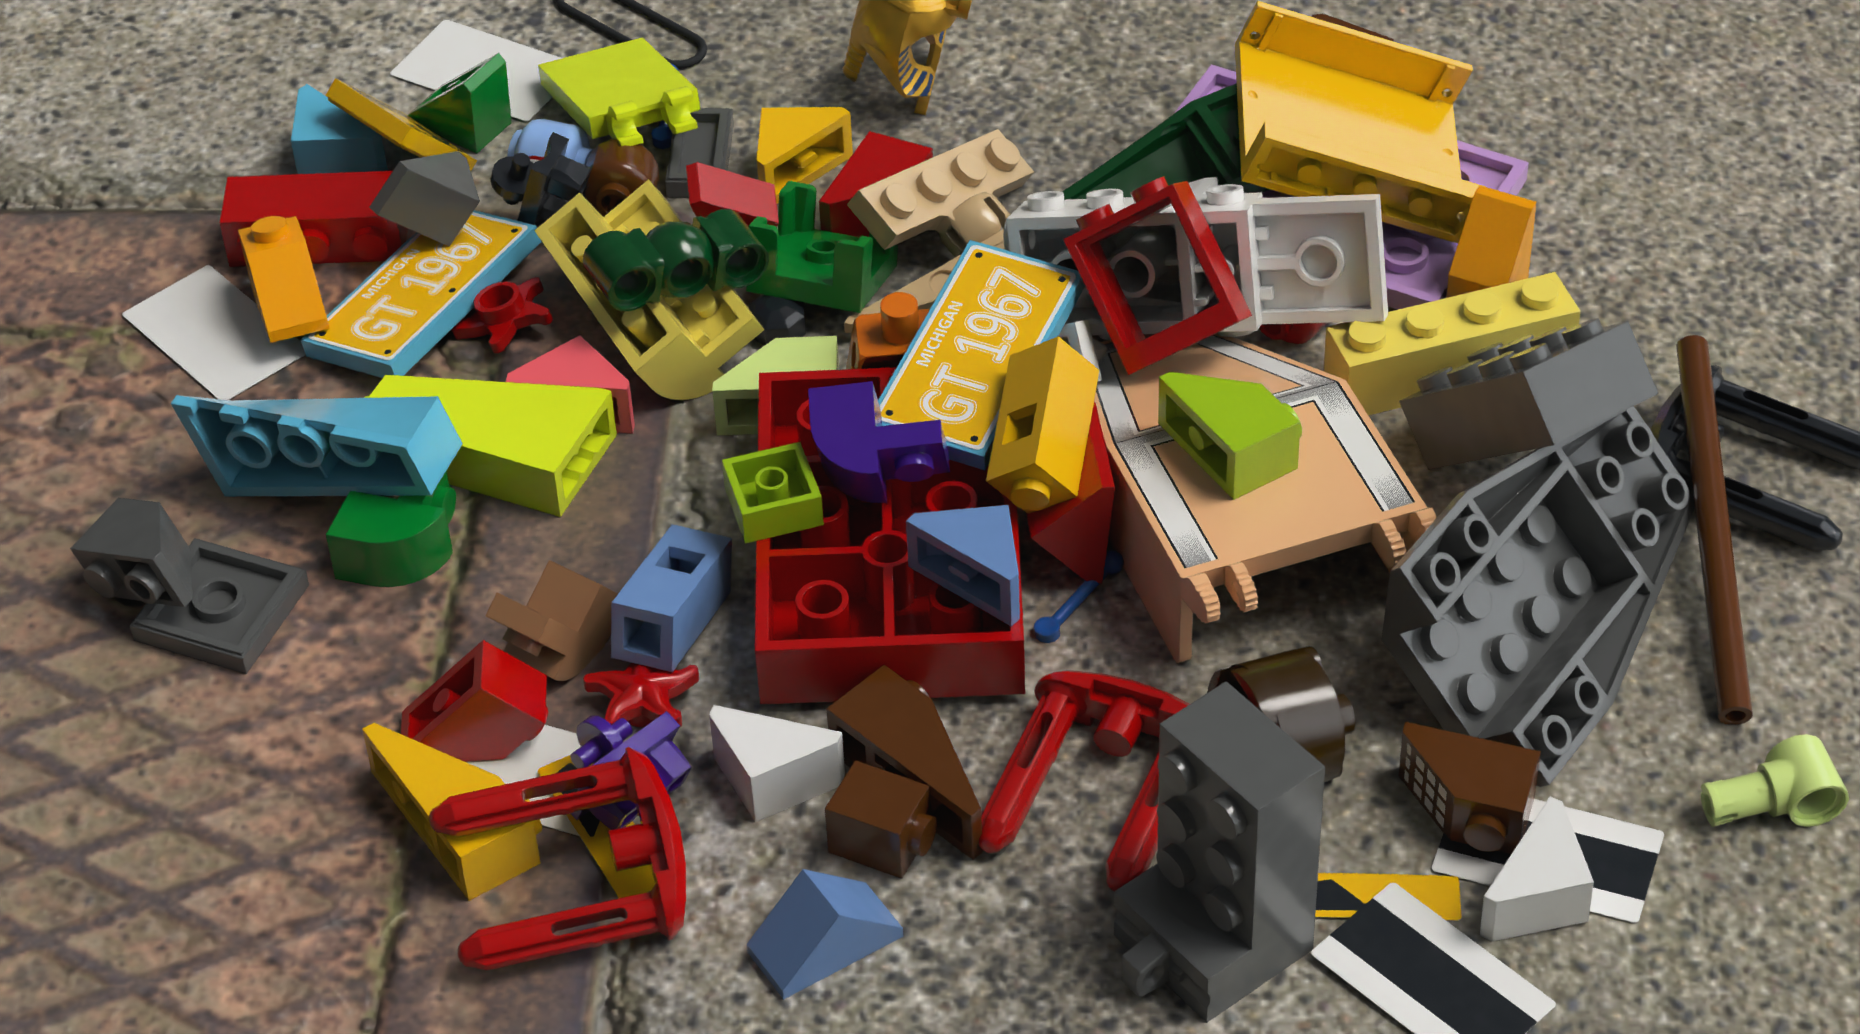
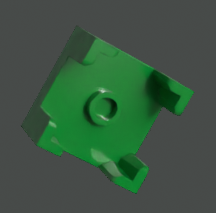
(817, 263)

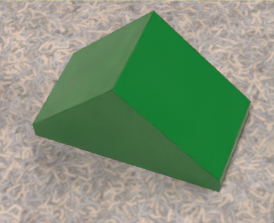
(470, 106)

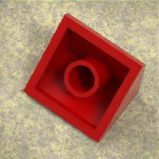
(1080, 527)

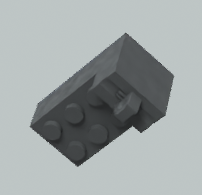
(1232, 858)

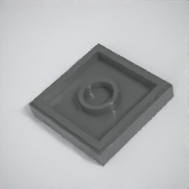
(233, 608)

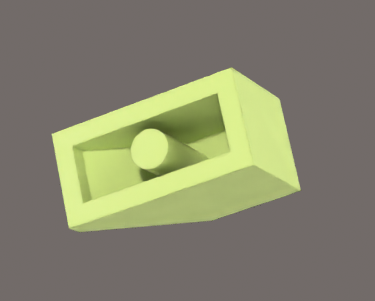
(738, 389)

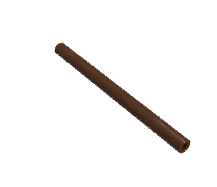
(1714, 532)

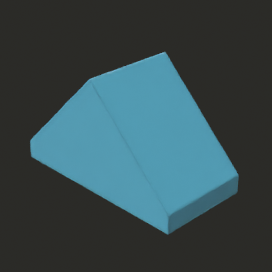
(331, 139)

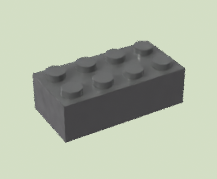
(1527, 393)

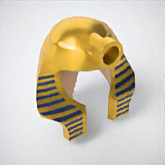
(889, 30)

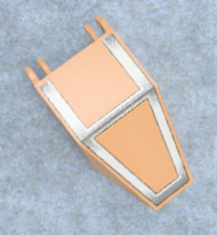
(1189, 535)

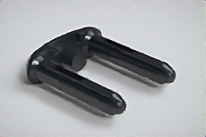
(1779, 421)

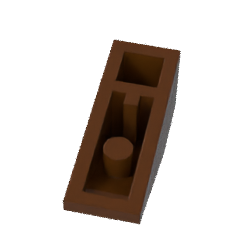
(900, 731)

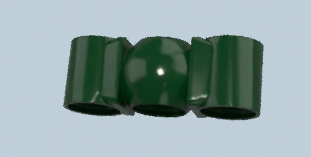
(675, 259)

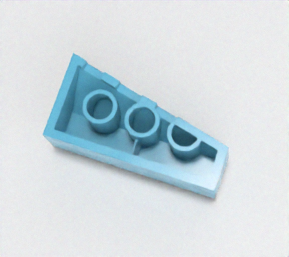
(322, 444)

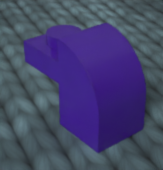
(863, 453)

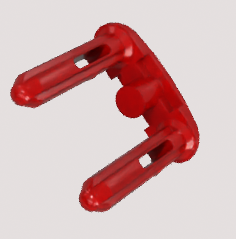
(1124, 712)
(651, 843)

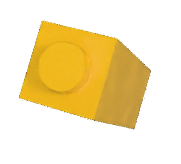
(1043, 425)

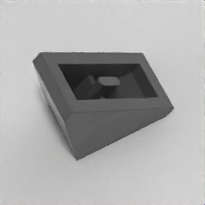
(429, 196)

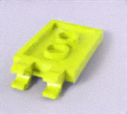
(621, 90)

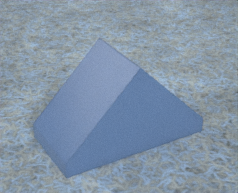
(969, 555)
(819, 930)

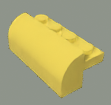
(669, 343)

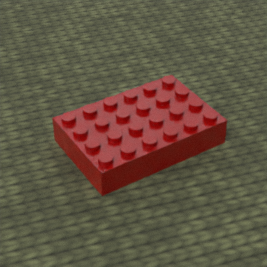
(842, 593)

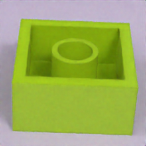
(772, 492)

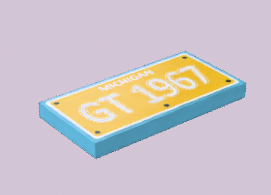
(419, 296)
(962, 350)

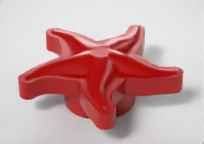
(502, 311)
(641, 692)

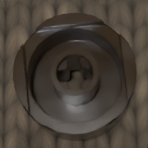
(1297, 698)

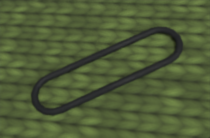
(649, 13)

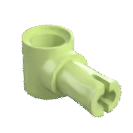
(1792, 781)

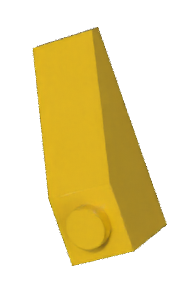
(421, 780)

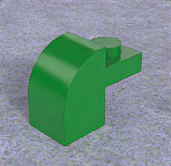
(392, 539)

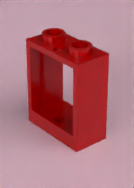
(1109, 298)

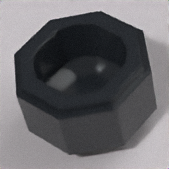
(778, 317)

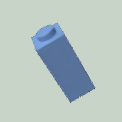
(671, 598)

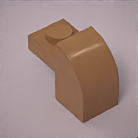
(560, 625)

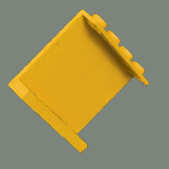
(1351, 117)

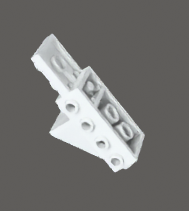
(1287, 254)

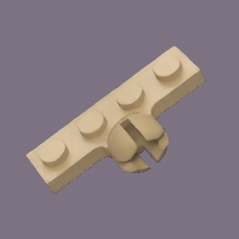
(945, 194)

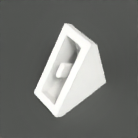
(775, 759)
(1541, 882)

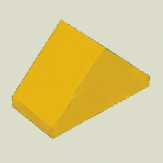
(801, 143)

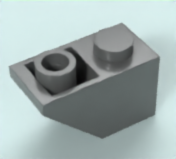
(136, 555)

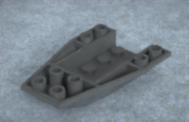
(1539, 589)

